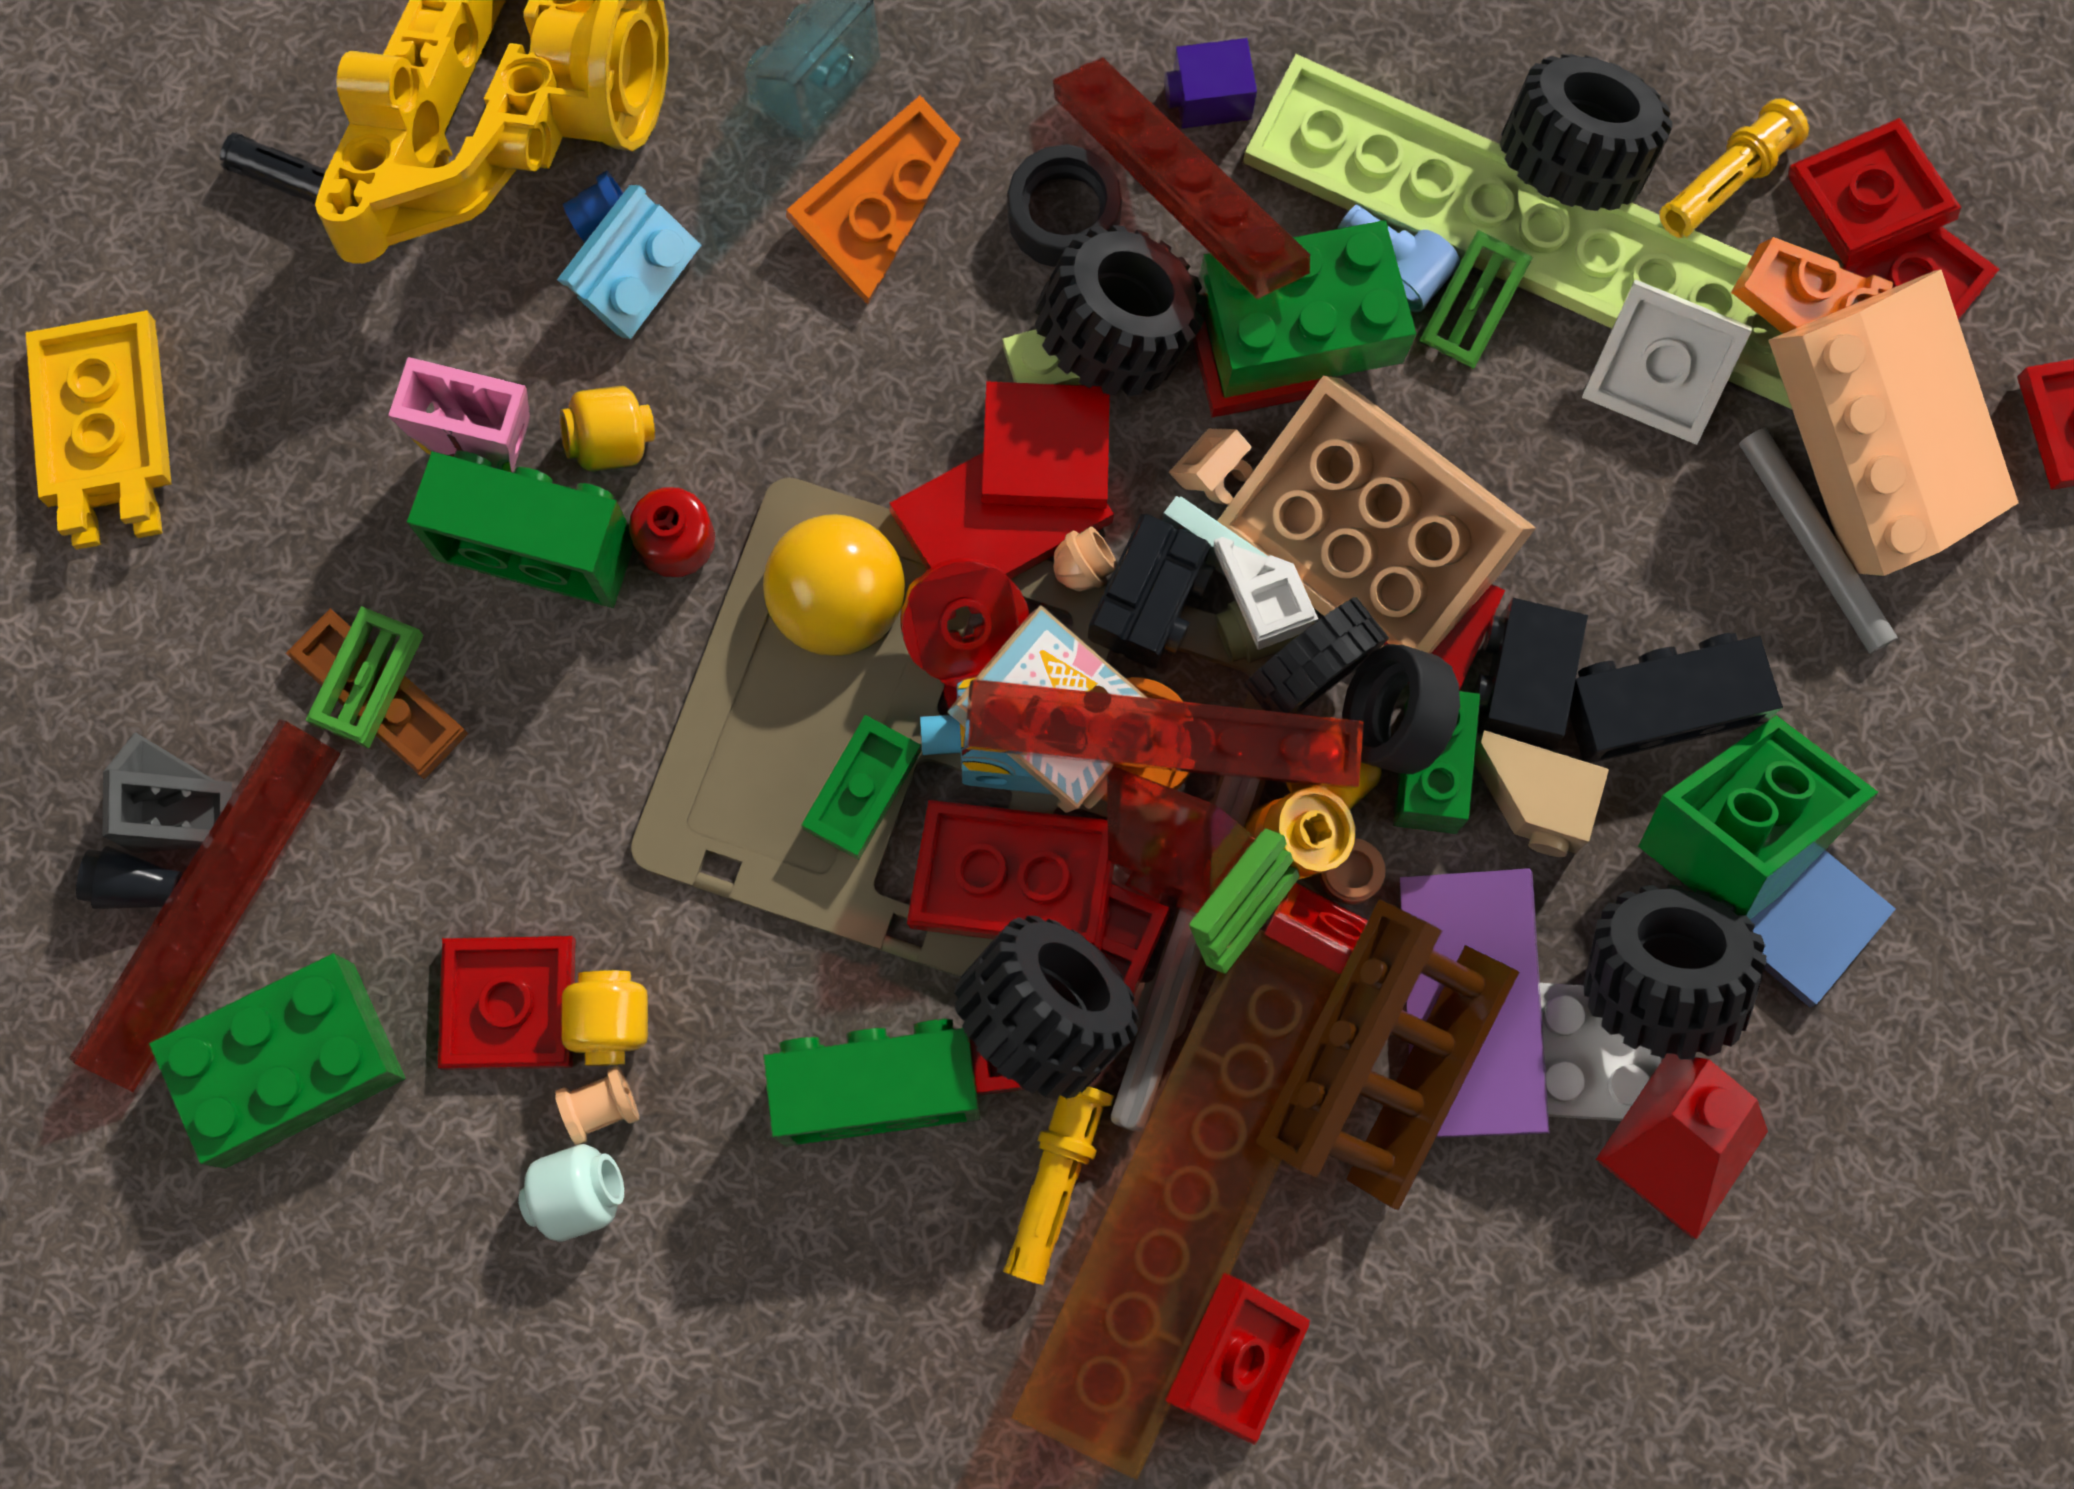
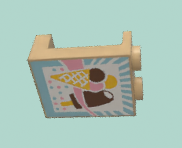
(1052, 656)

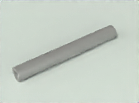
(1818, 540)

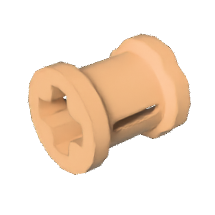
(596, 1105)

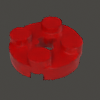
(934, 601)

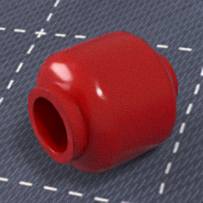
(672, 532)

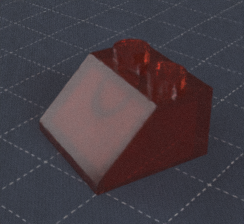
(1170, 840)

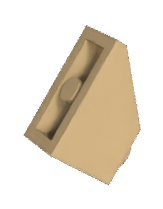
(1541, 792)

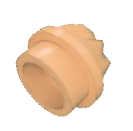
(1083, 560)

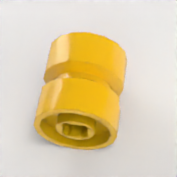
(1315, 827)

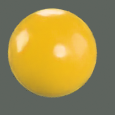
(833, 585)

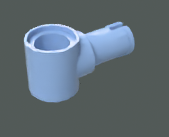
(1422, 259)

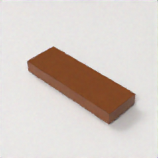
(413, 724)

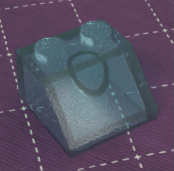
(814, 62)

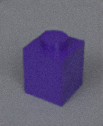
(1212, 83)

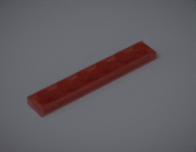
(1182, 178)
(1162, 734)
(205, 905)

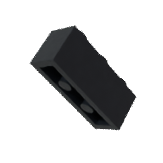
(1672, 697)

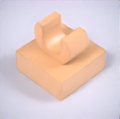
(1210, 461)

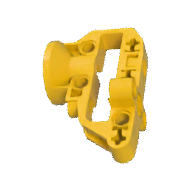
(588, 76)

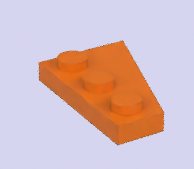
(876, 195)
(1800, 286)

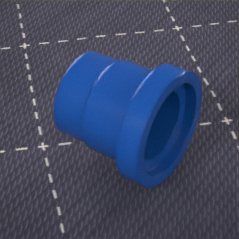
(592, 205)

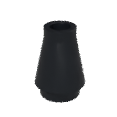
(123, 881)

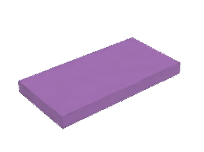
(1496, 917)

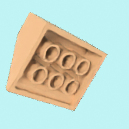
(1895, 425)
(1375, 518)

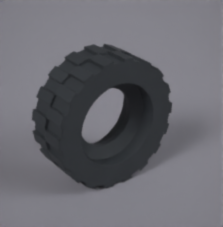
(1317, 659)

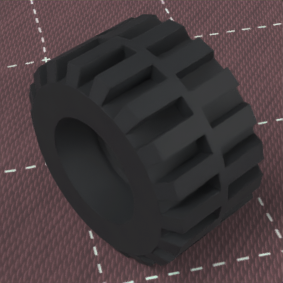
(1585, 132)
(1119, 310)
(1674, 971)
(1046, 1007)

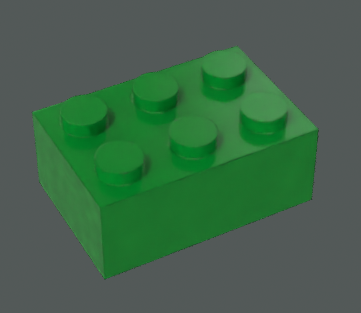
(1328, 323)
(522, 527)
(276, 1061)
(871, 1084)

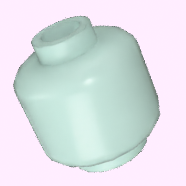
(571, 1192)

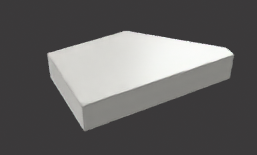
(1266, 593)

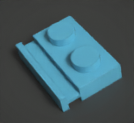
(629, 262)

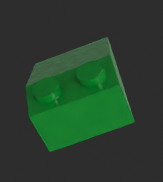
(1755, 817)

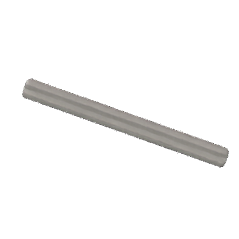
(1170, 991)

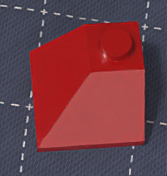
(1685, 1140)

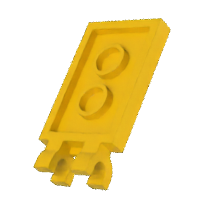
(99, 423)

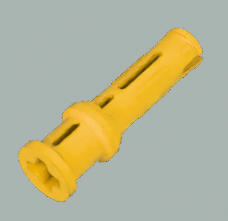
(1749, 154)
(1065, 1149)

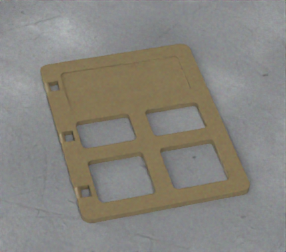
(775, 721)

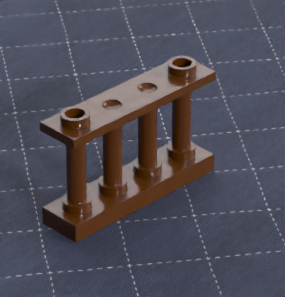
(1350, 1037)

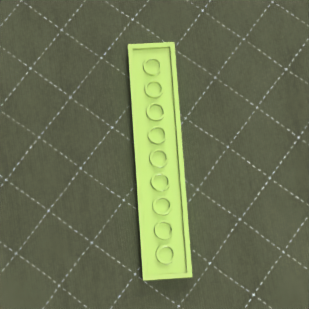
(1442, 178)

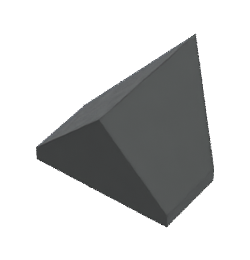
(158, 800)

